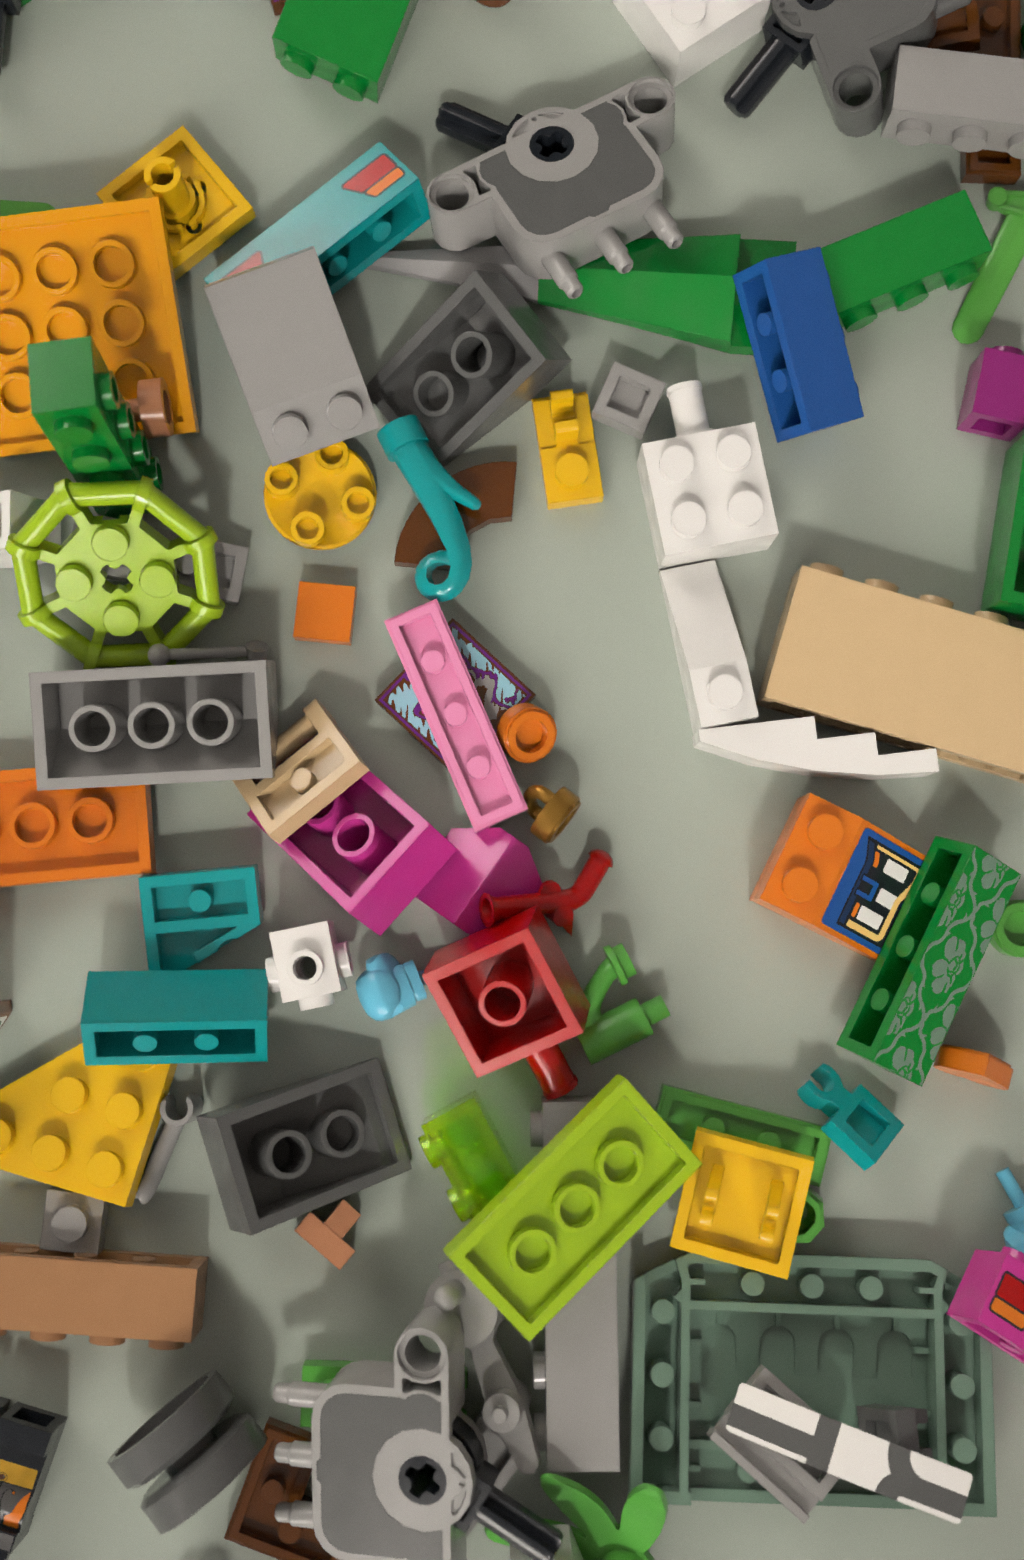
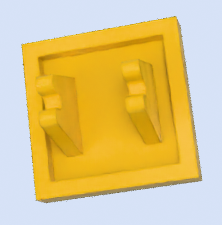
(743, 1203)

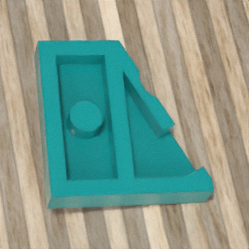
(197, 912)

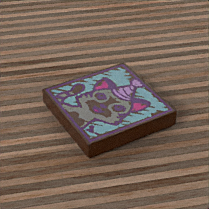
(493, 681)

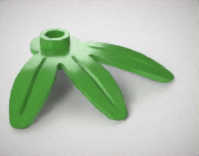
(598, 1531)

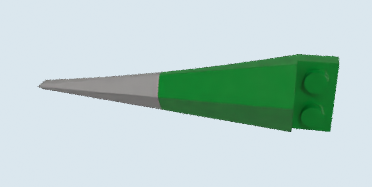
(667, 292)

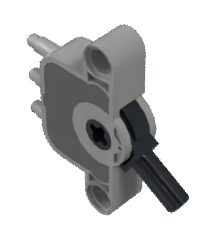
(371, 1454)

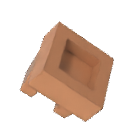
(328, 1234)

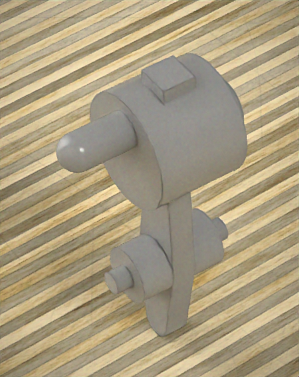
(504, 1395)

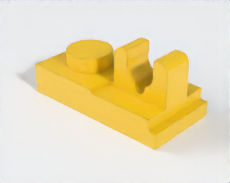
(567, 449)

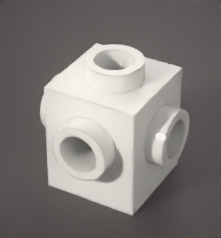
(286, 969)

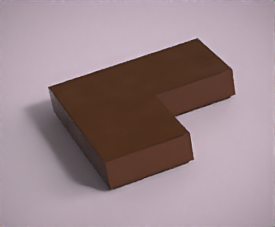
(266, 1486)

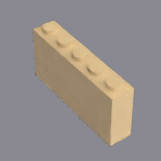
(900, 669)

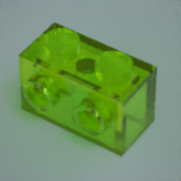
(470, 1151)

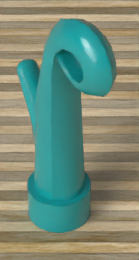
(436, 490)

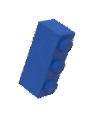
(798, 344)

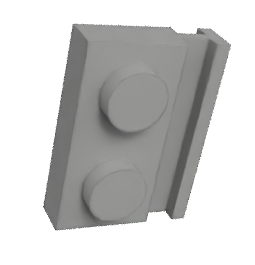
(785, 1478)

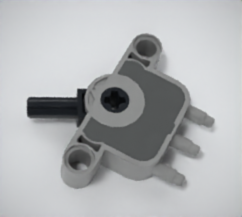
(560, 182)

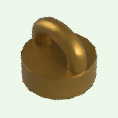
(555, 815)

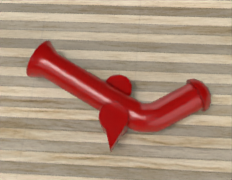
(553, 901)

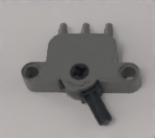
(847, 48)

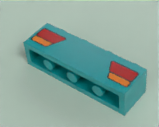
(346, 220)

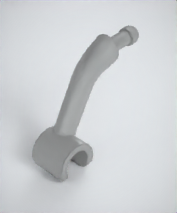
(166, 1142)

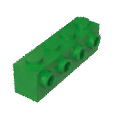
(87, 417)

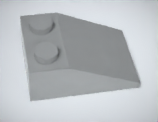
(292, 356)

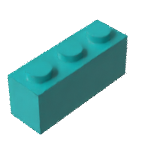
(175, 1017)

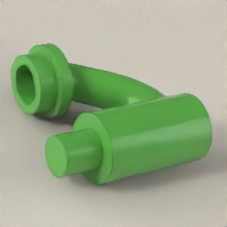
(624, 1024)

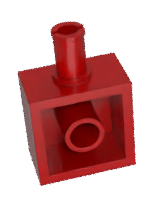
(511, 999)

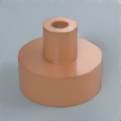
(153, 408)

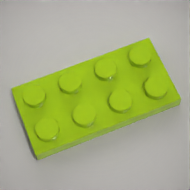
(572, 1207)

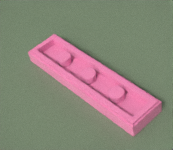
(456, 715)

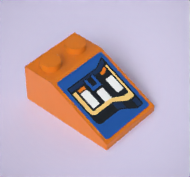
(838, 875)

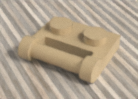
(307, 778)

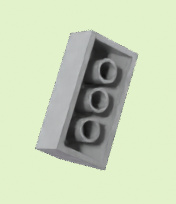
(154, 724)

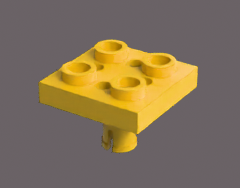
(173, 174)

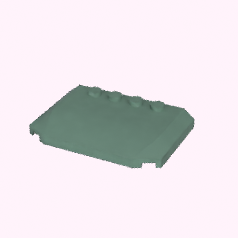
(831, 1333)

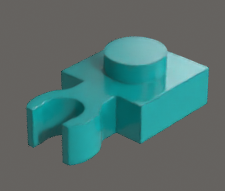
(856, 1118)

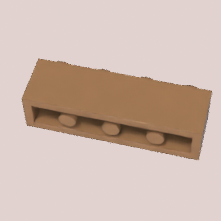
(102, 1295)

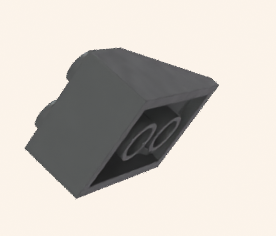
(469, 365)
(303, 1146)

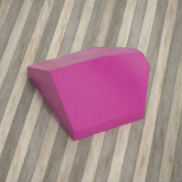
(486, 863)

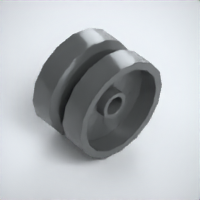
(195, 1457)

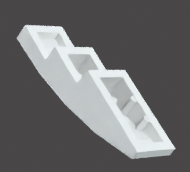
(794, 749)

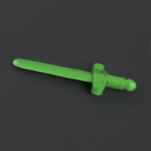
(997, 268)

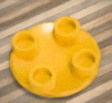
(321, 497)

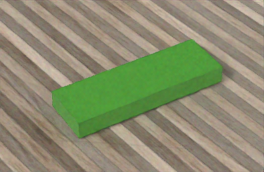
(687, 1110)

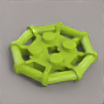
(114, 542)

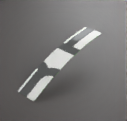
(849, 1453)

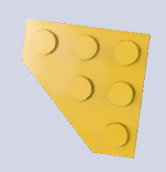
(83, 1124)

